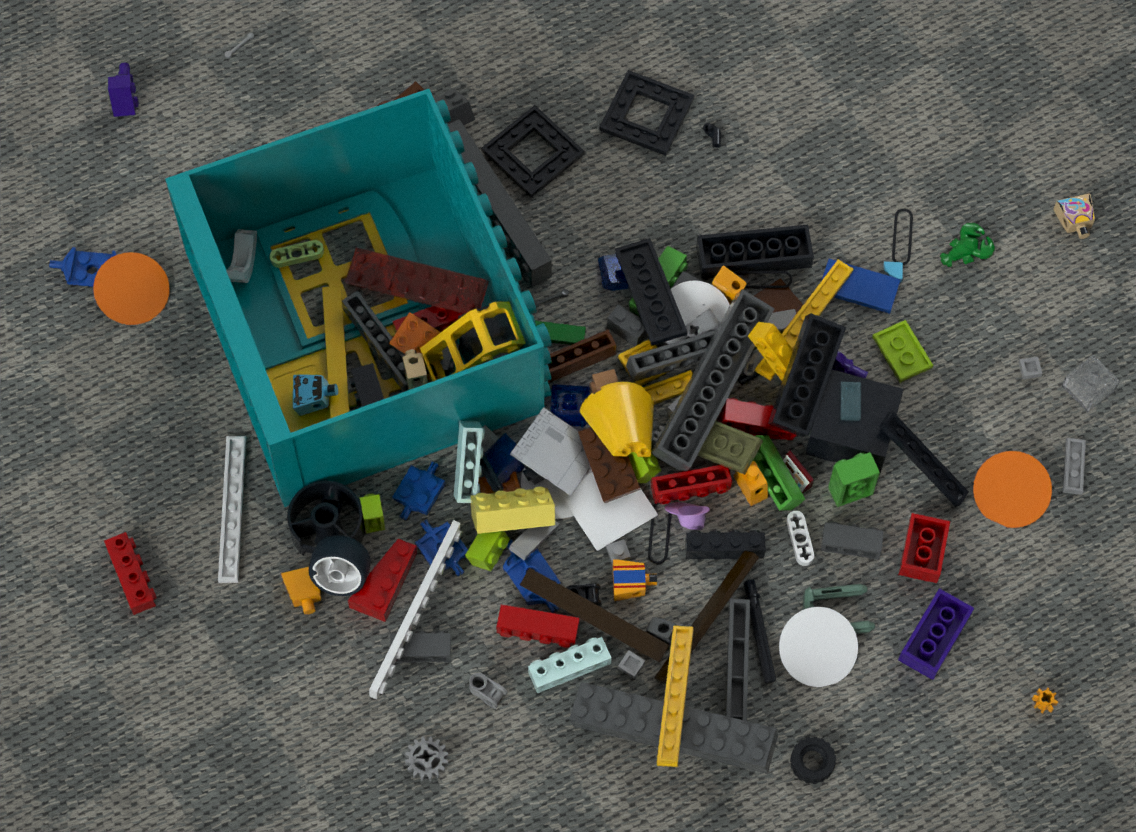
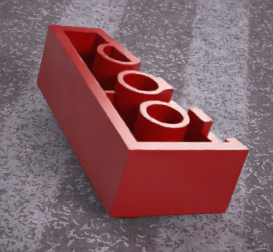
(751, 419)
(385, 581)

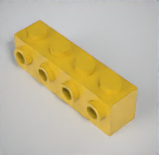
(772, 346)

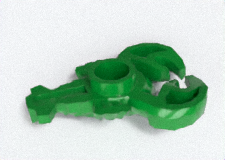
(968, 246)

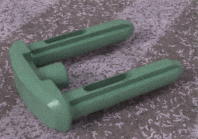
(841, 591)

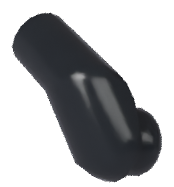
(713, 132)

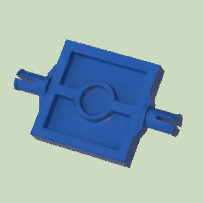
(419, 490)
(431, 542)

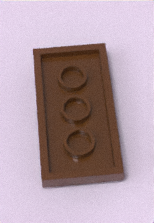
(612, 473)

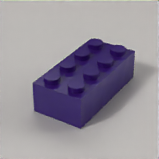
(936, 634)

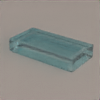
(850, 401)

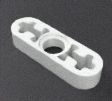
(802, 524)

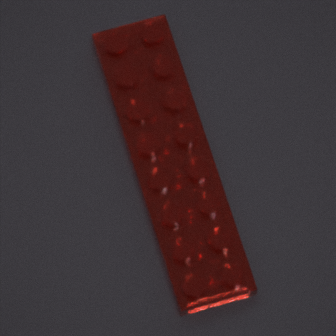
(416, 281)

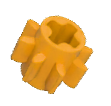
(1046, 694)

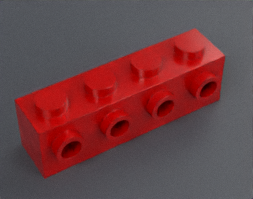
(434, 316)
(690, 484)
(130, 574)
(537, 625)

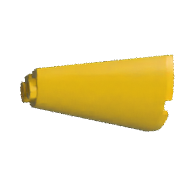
(621, 418)

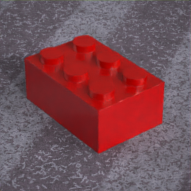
(924, 548)

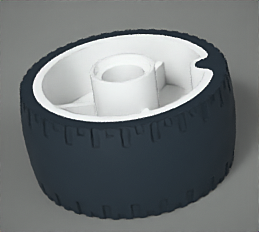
(339, 565)

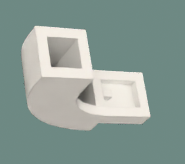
(243, 256)

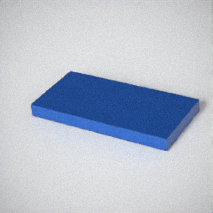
(867, 288)

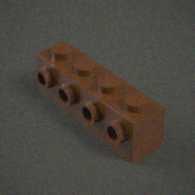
(581, 355)

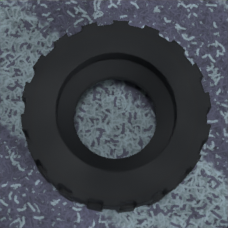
(820, 746)

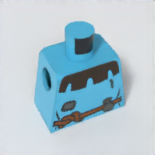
(311, 393)

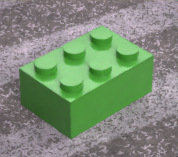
(853, 479)

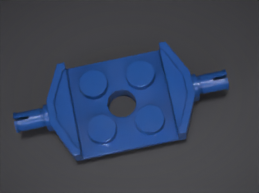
(77, 264)
(517, 568)

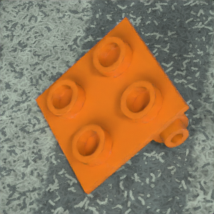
(413, 334)

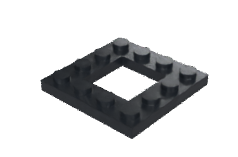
(657, 141)
(533, 181)

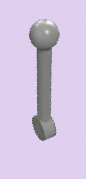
(228, 54)

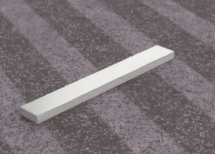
(232, 509)

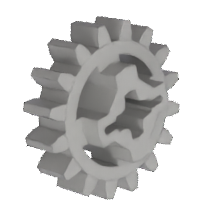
(434, 757)

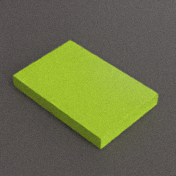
(902, 351)

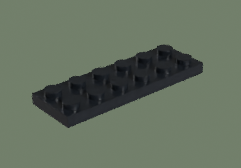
(650, 292)

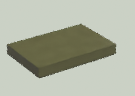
(730, 447)

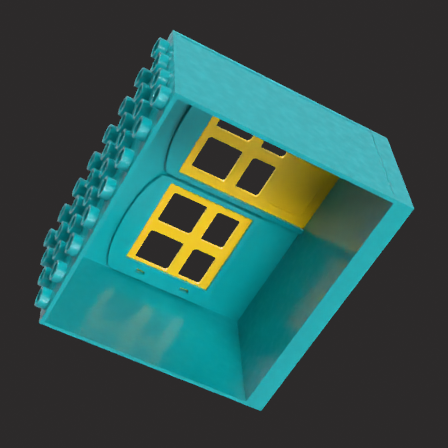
(418, 203)

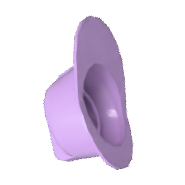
(689, 515)

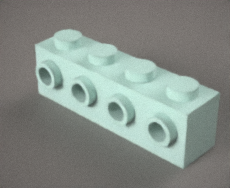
(468, 460)
(569, 664)

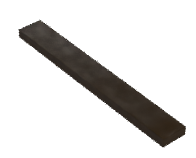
(716, 604)
(594, 615)

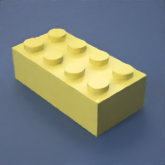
(512, 510)

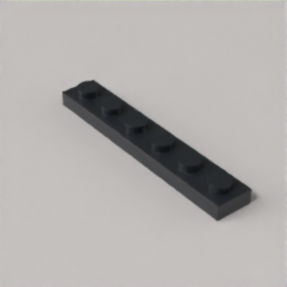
(924, 459)

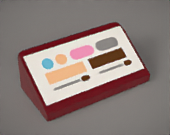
(798, 472)

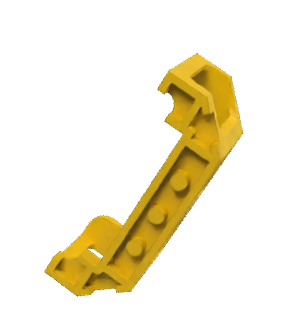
(433, 349)

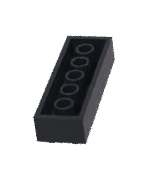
(755, 250)
(807, 375)

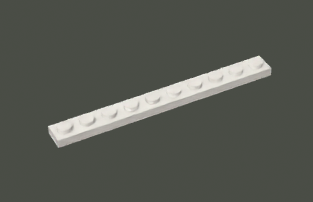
(413, 617)

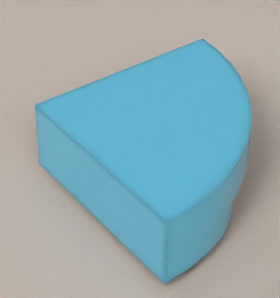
(894, 269)

